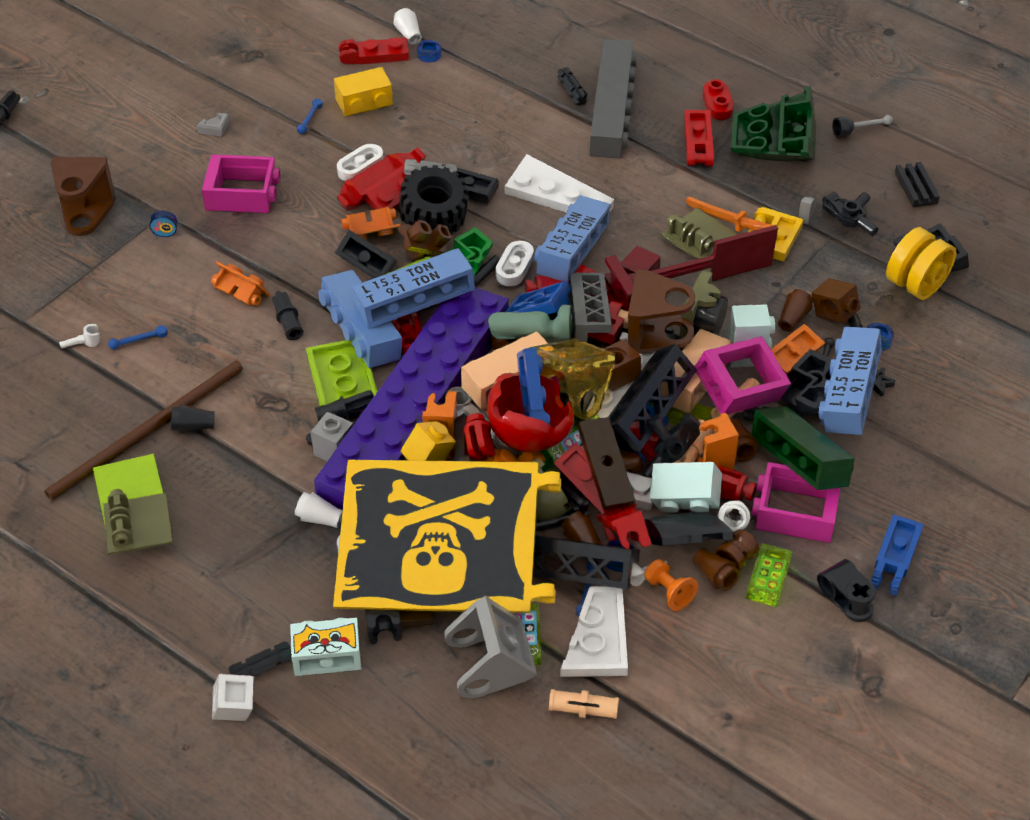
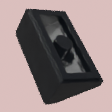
(365, 255)

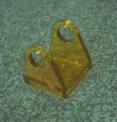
(583, 368)

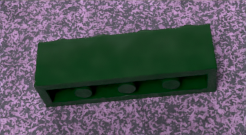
(803, 448)

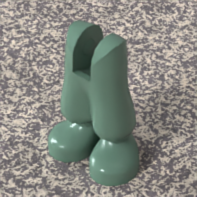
(521, 324)

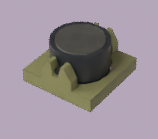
(708, 309)

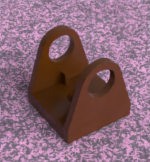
(83, 190)
(651, 313)

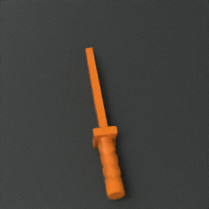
(740, 220)

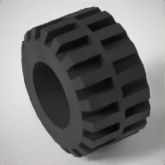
(434, 185)

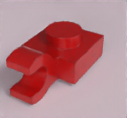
(616, 322)

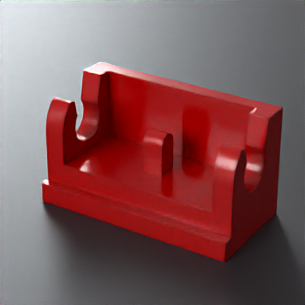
(627, 523)

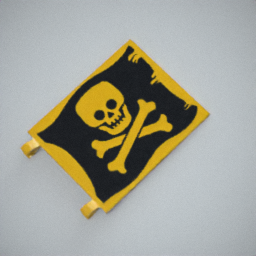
(440, 535)

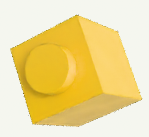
(428, 442)

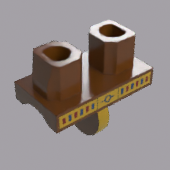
(423, 240)

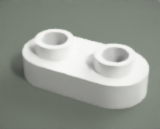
(359, 161)
(514, 263)

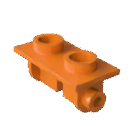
(380, 223)
(249, 288)

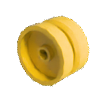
(921, 263)

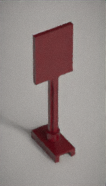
(729, 258)

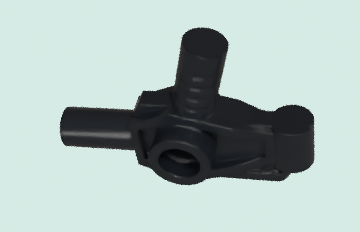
(850, 212)
(672, 443)

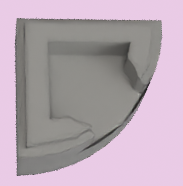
(214, 126)
(807, 208)

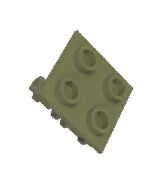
(695, 233)
(136, 522)

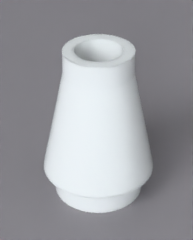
(407, 24)
(317, 510)
(732, 521)

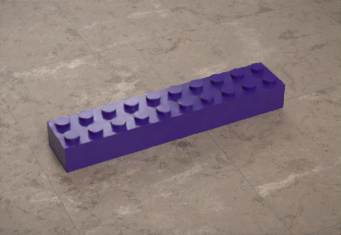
(431, 365)

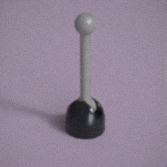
(844, 126)

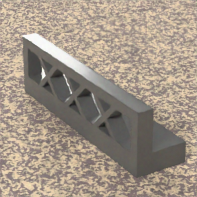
(582, 302)

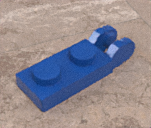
(532, 392)
(897, 551)

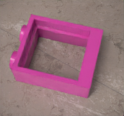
(240, 168)
(727, 396)
(789, 523)

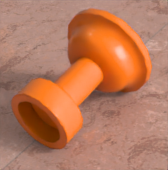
(679, 591)

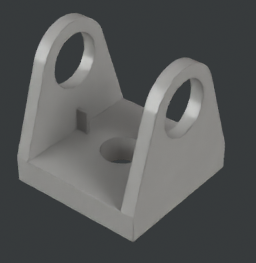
(508, 649)

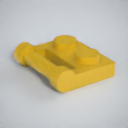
(788, 229)

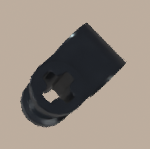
(848, 590)

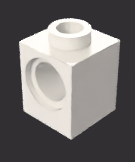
(232, 697)

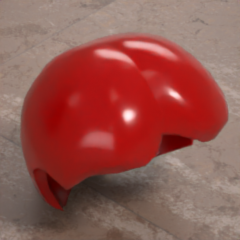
(525, 432)

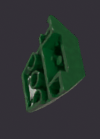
(777, 130)

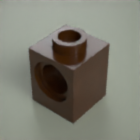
(836, 300)
(626, 365)

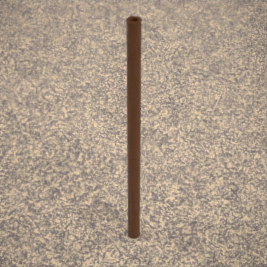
(141, 431)

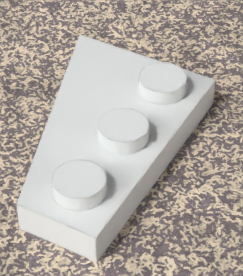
(600, 636)

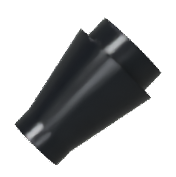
(191, 419)

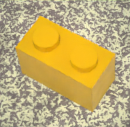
(363, 91)

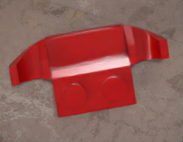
(379, 183)

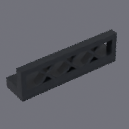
(633, 403)
(585, 549)

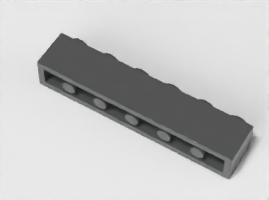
(611, 100)

